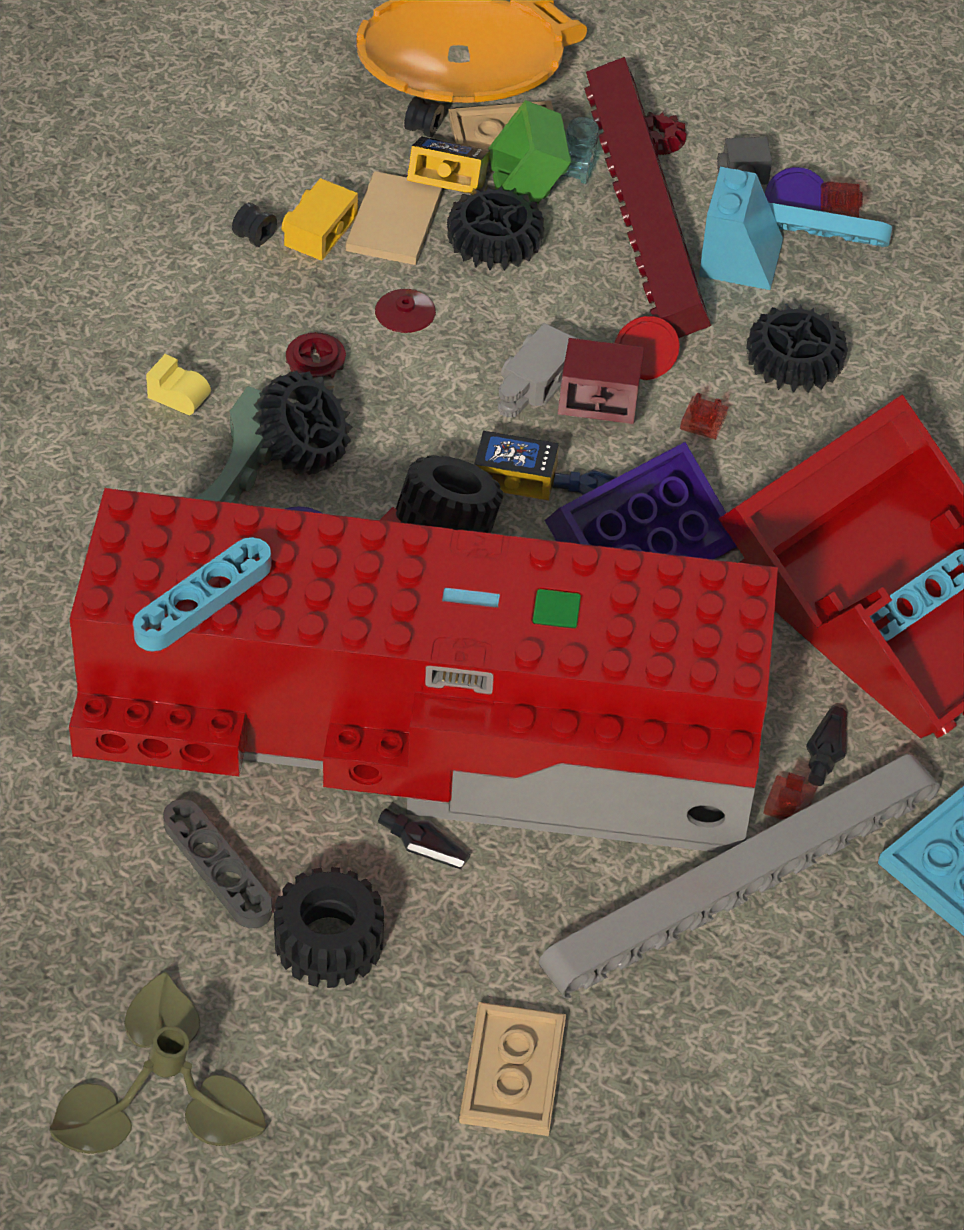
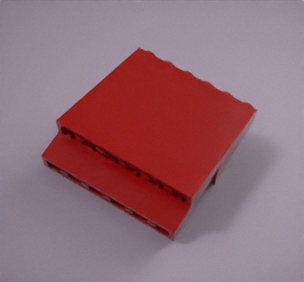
(849, 536)

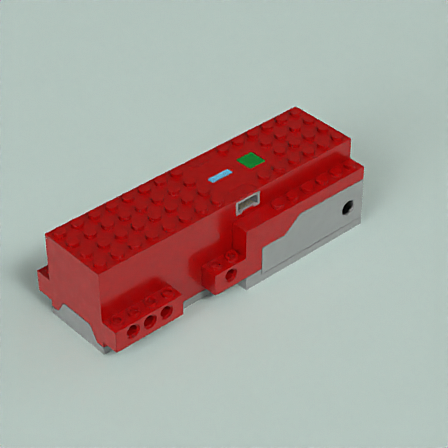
(436, 668)

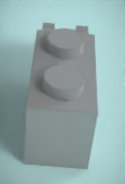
(534, 371)

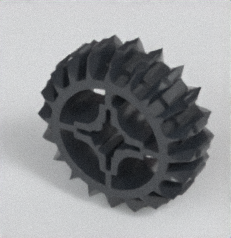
(495, 227)
(796, 348)
(292, 426)

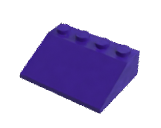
(652, 508)

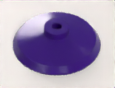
(795, 188)

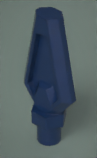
(581, 483)

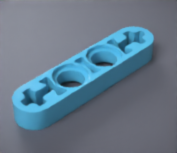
(831, 224)
(207, 597)
(919, 597)

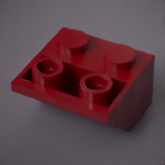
(600, 380)

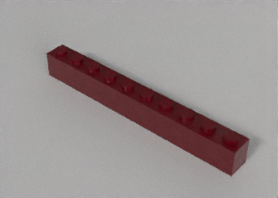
(646, 199)

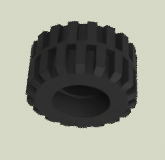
(449, 495)
(327, 955)

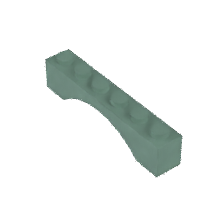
(245, 455)

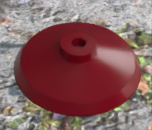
(405, 310)

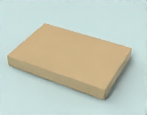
(482, 124)
(394, 218)
(513, 1069)

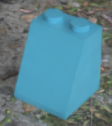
(740, 232)

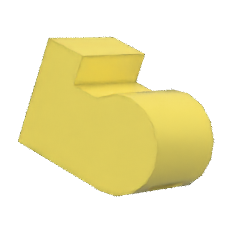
(175, 386)

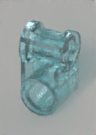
(582, 147)

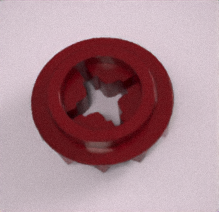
(674, 133)
(330, 351)

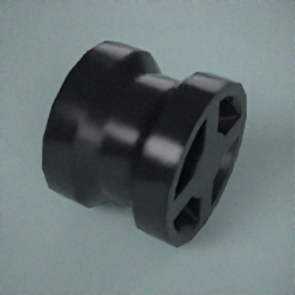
(423, 116)
(254, 224)

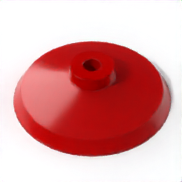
(659, 344)

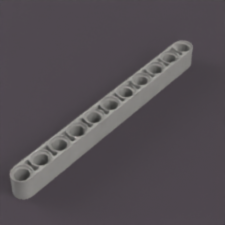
(735, 874)

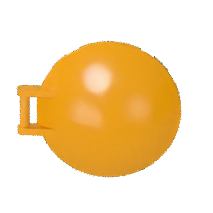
(508, 43)

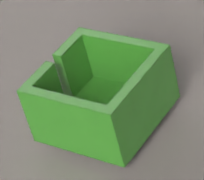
(530, 152)

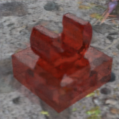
(841, 198)
(704, 417)
(788, 796)

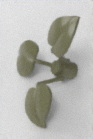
(167, 1022)

